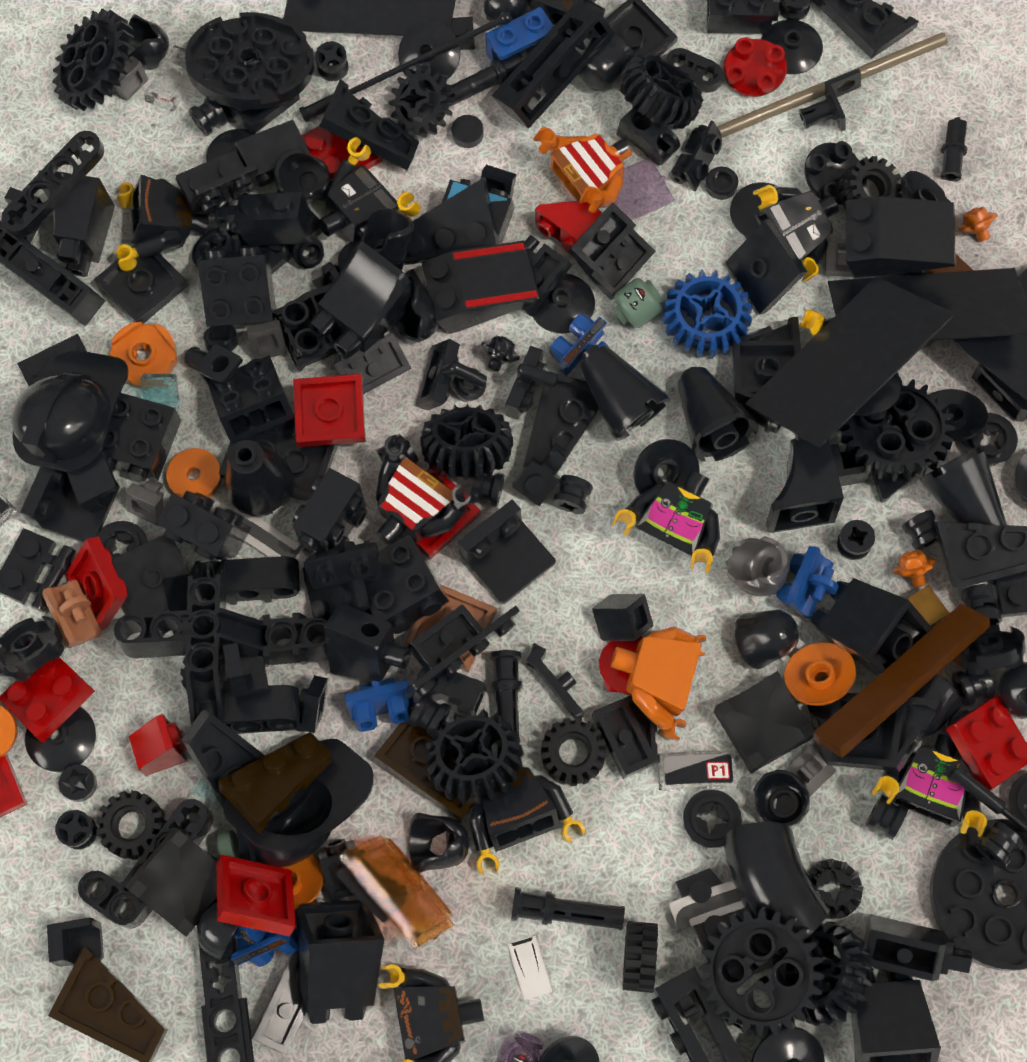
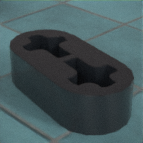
(697, 67)

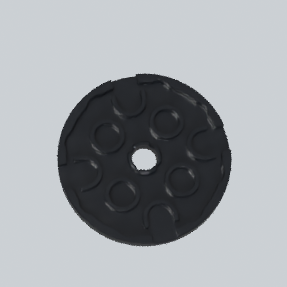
(277, 75)
(968, 906)

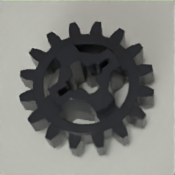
(420, 104)

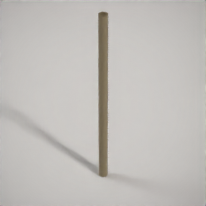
(819, 90)

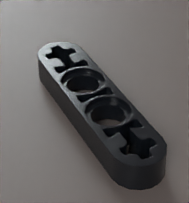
(48, 180)

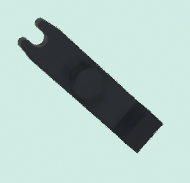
(558, 686)

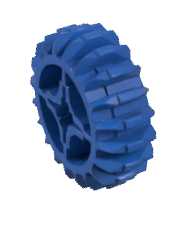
(686, 298)

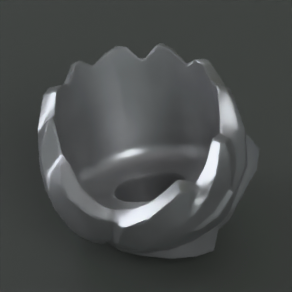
(759, 566)

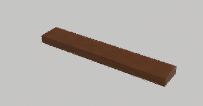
(901, 680)

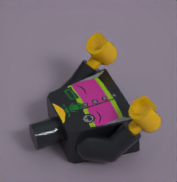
(677, 518)
(927, 791)

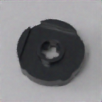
(29, 647)
(993, 651)

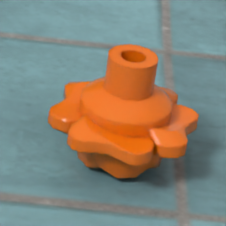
(977, 222)
(914, 566)

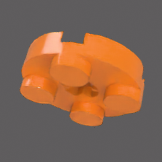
(137, 336)

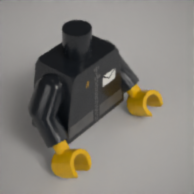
(356, 193)
(800, 220)

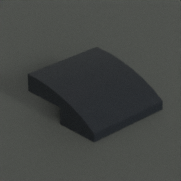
(611, 251)

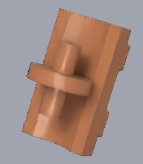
(72, 613)

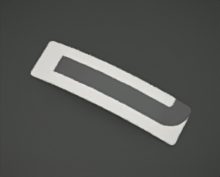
(268, 539)
(722, 901)

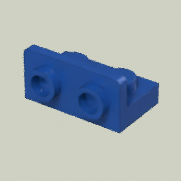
(517, 35)

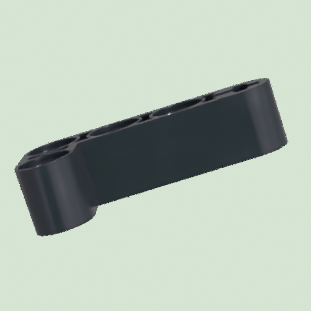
(116, 893)

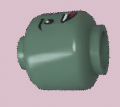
(637, 303)

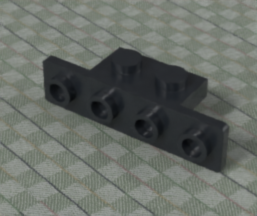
(451, 640)

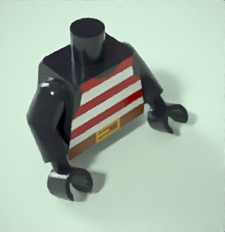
(414, 499)

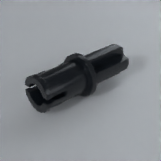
(954, 150)

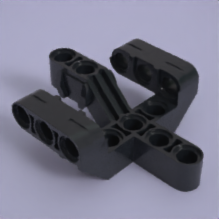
(221, 583)

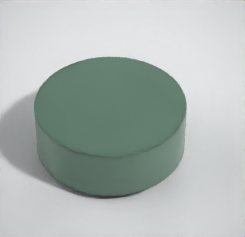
(227, 844)

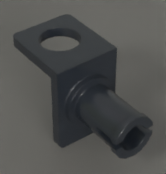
(830, 106)
(214, 365)

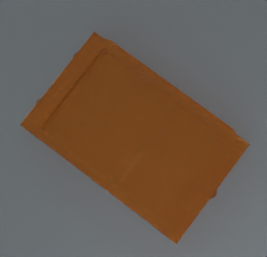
(399, 890)

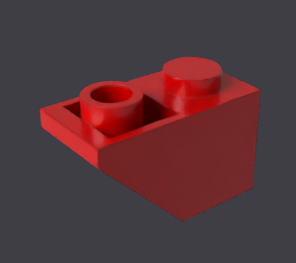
(565, 221)
(158, 745)

